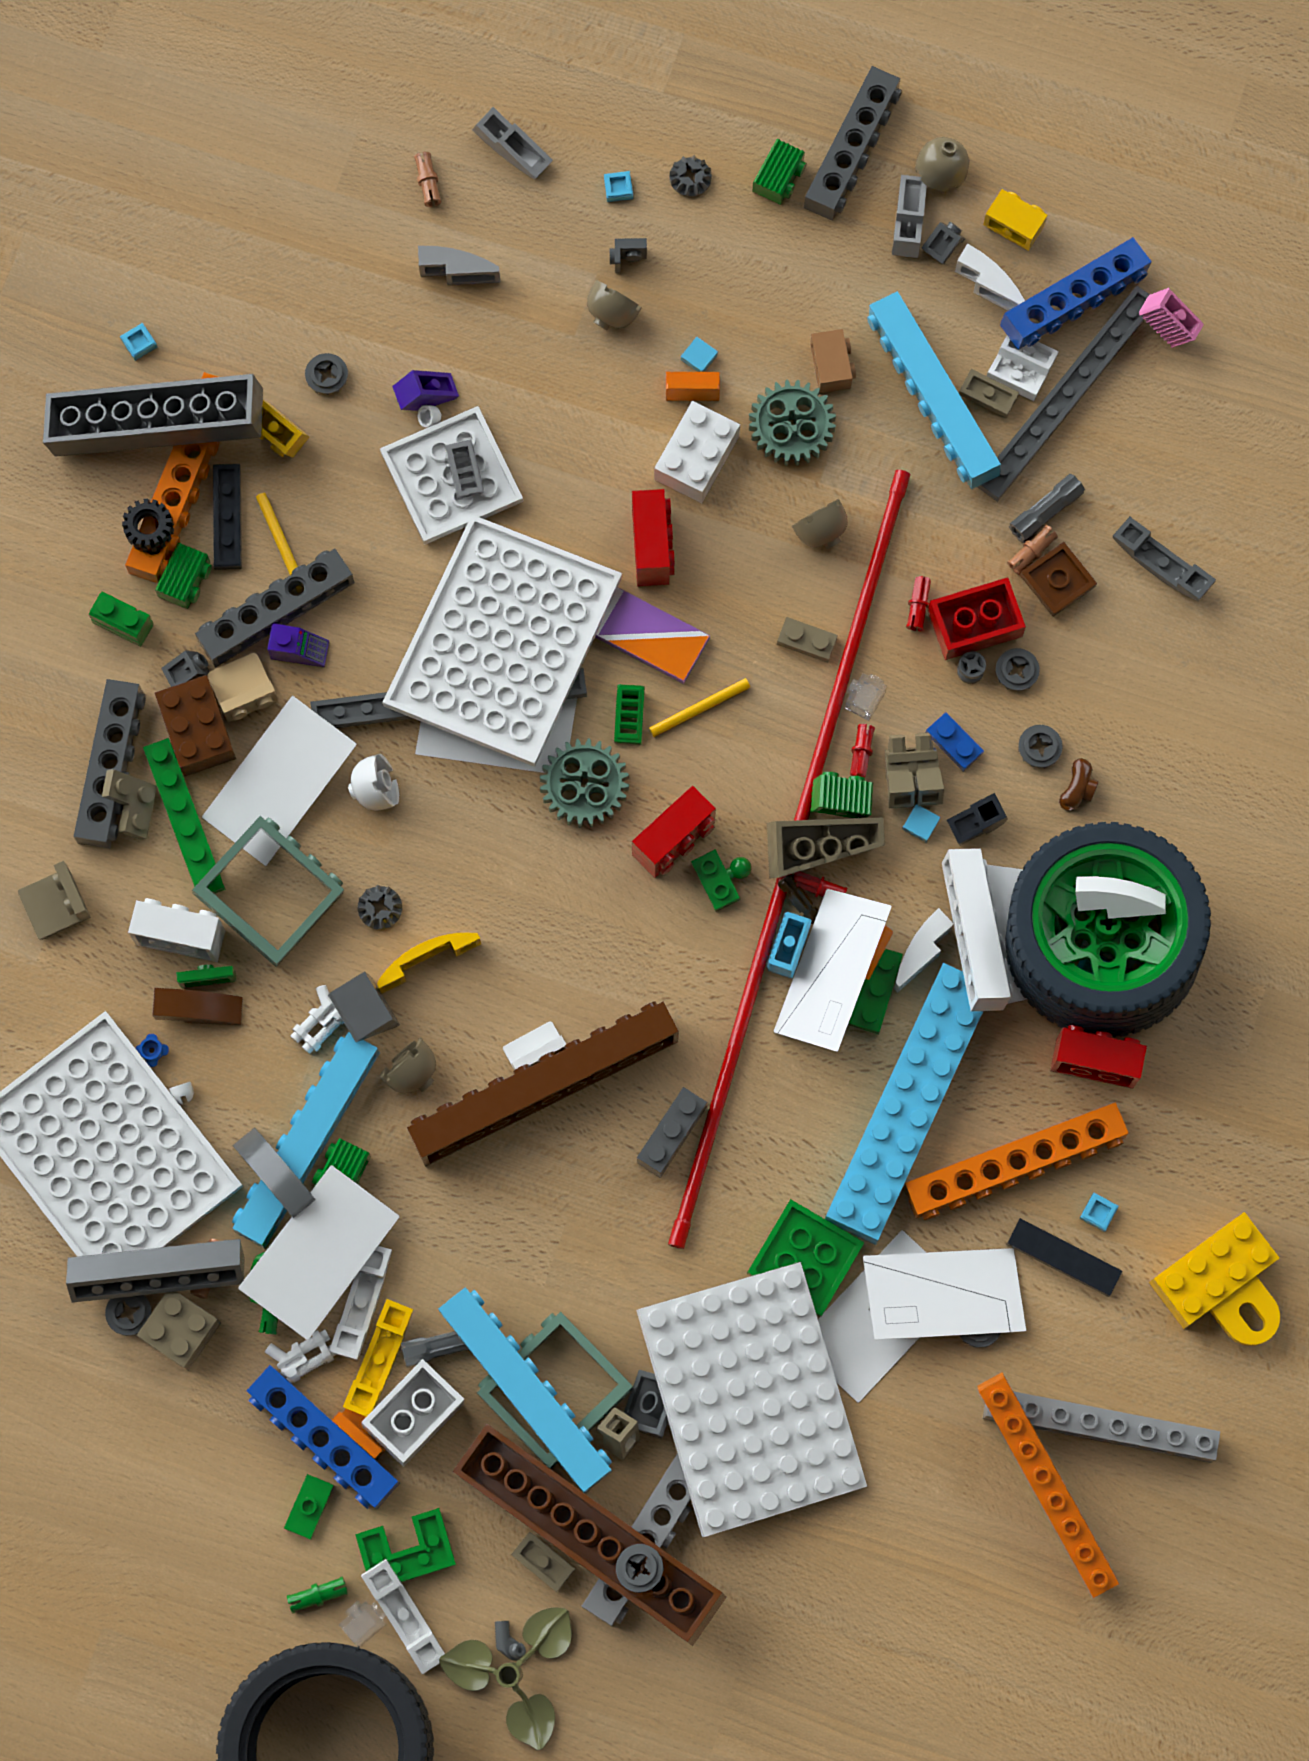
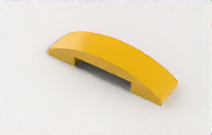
(458, 941)
(379, 1358)

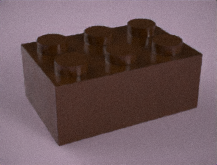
(195, 725)

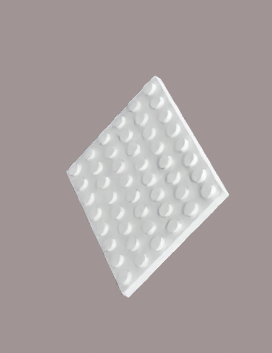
(502, 640)
(108, 1147)
(751, 1399)

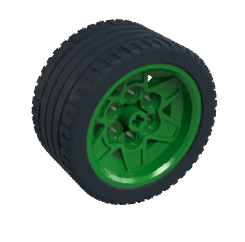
(1108, 997)

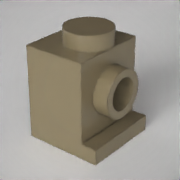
(619, 1433)

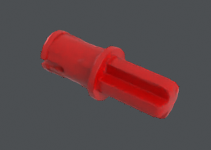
(918, 603)
(862, 750)
(816, 885)

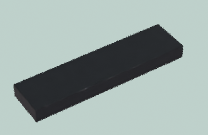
(227, 516)
(1064, 1257)

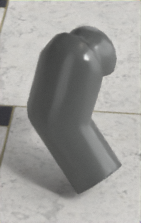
(506, 1644)

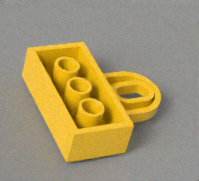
(1220, 1279)

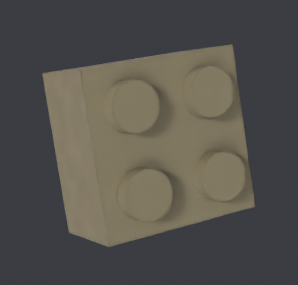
(179, 1329)

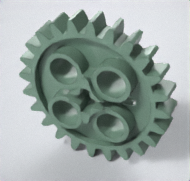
(795, 445)
(587, 758)

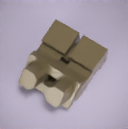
(913, 772)

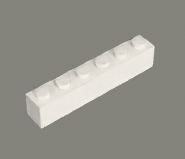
(976, 930)

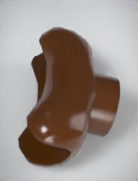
(1080, 786)

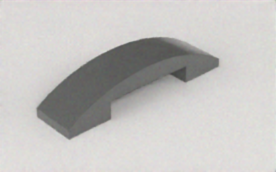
(1161, 561)
(274, 1172)

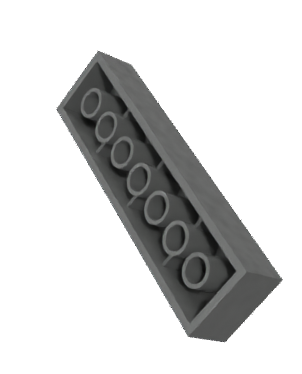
(153, 415)

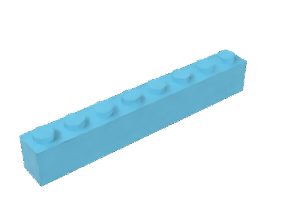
(934, 391)
(308, 1134)
(525, 1390)

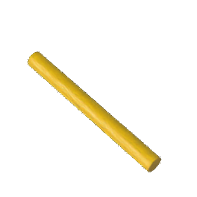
(278, 535)
(699, 707)

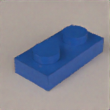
(954, 741)

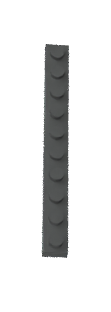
(1067, 393)
(370, 709)

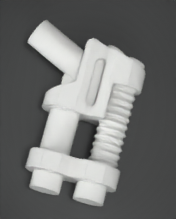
(324, 1015)
(294, 1363)

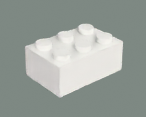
(696, 452)
(177, 930)
(413, 1412)

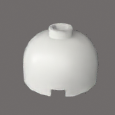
(373, 784)

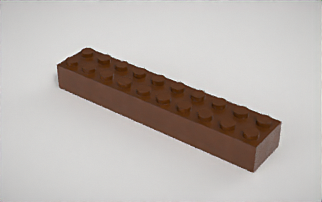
(543, 1083)
(585, 1531)

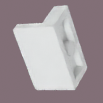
(534, 1045)

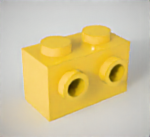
(1015, 219)
(281, 432)

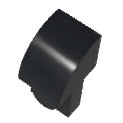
(980, 818)

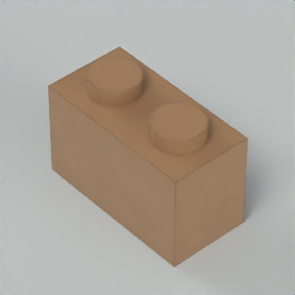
(831, 360)

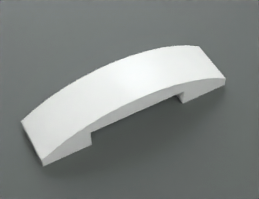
(361, 1305)
(403, 1615)

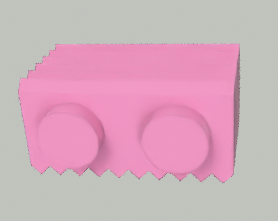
(1171, 318)

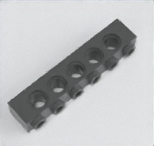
(876, 85)
(245, 635)
(115, 696)

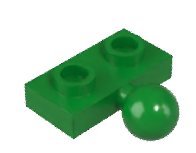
(717, 879)

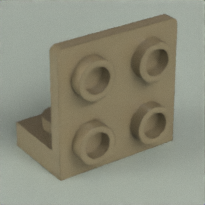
(54, 903)

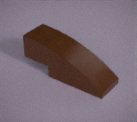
(197, 1007)

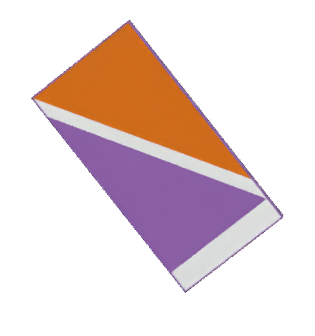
(652, 636)

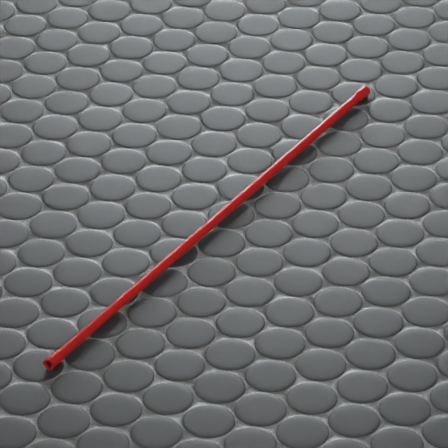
(683, 1221)

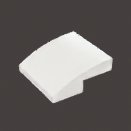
(1022, 368)

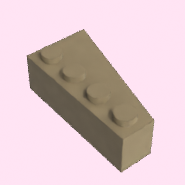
(810, 843)

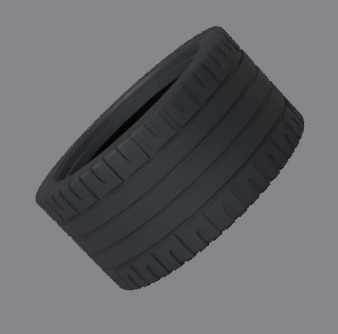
(272, 1678)

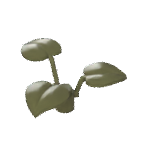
(470, 1662)

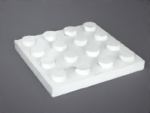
(426, 483)

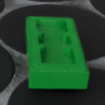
(205, 976)
(309, 1506)

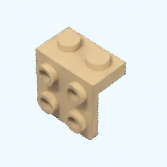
(242, 687)

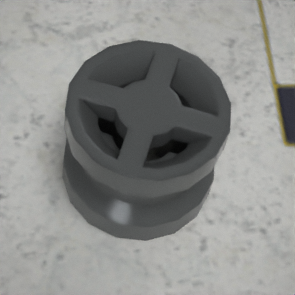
(973, 661)

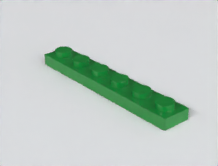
(182, 812)

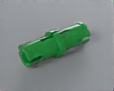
(317, 1594)

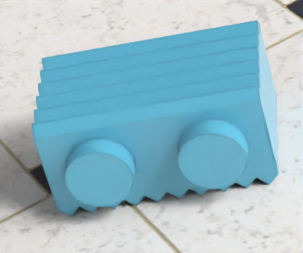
(788, 944)

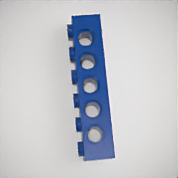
(1126, 256)
(271, 1383)

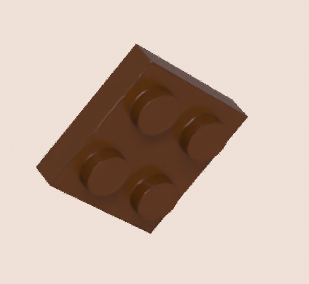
(1058, 579)

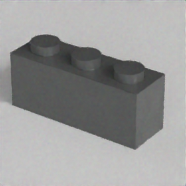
(671, 1132)

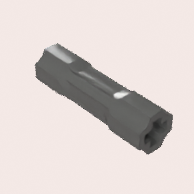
(1033, 519)
(432, 1347)

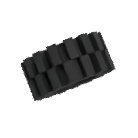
(143, 510)

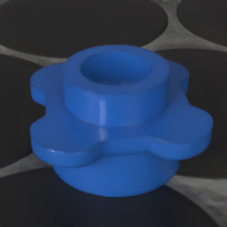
(152, 1042)

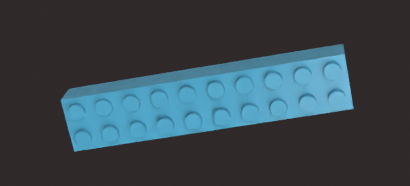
(906, 1109)

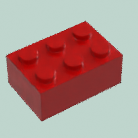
(652, 537)
(976, 618)
(674, 832)
(1098, 1057)

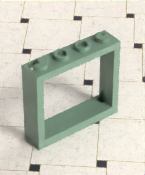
(292, 847)
(528, 1346)

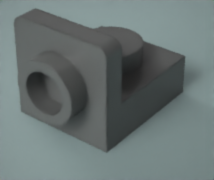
(943, 241)
(628, 248)
(185, 667)

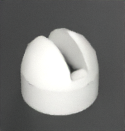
(429, 415)
(182, 1090)

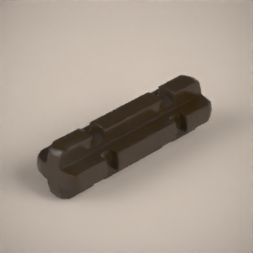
(798, 898)

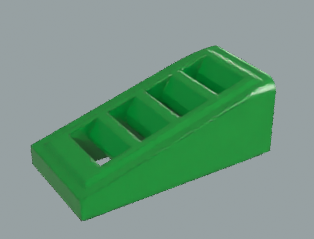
(629, 691)

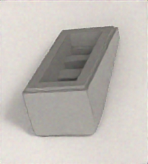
(457, 448)

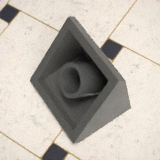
(363, 1007)
(647, 1405)

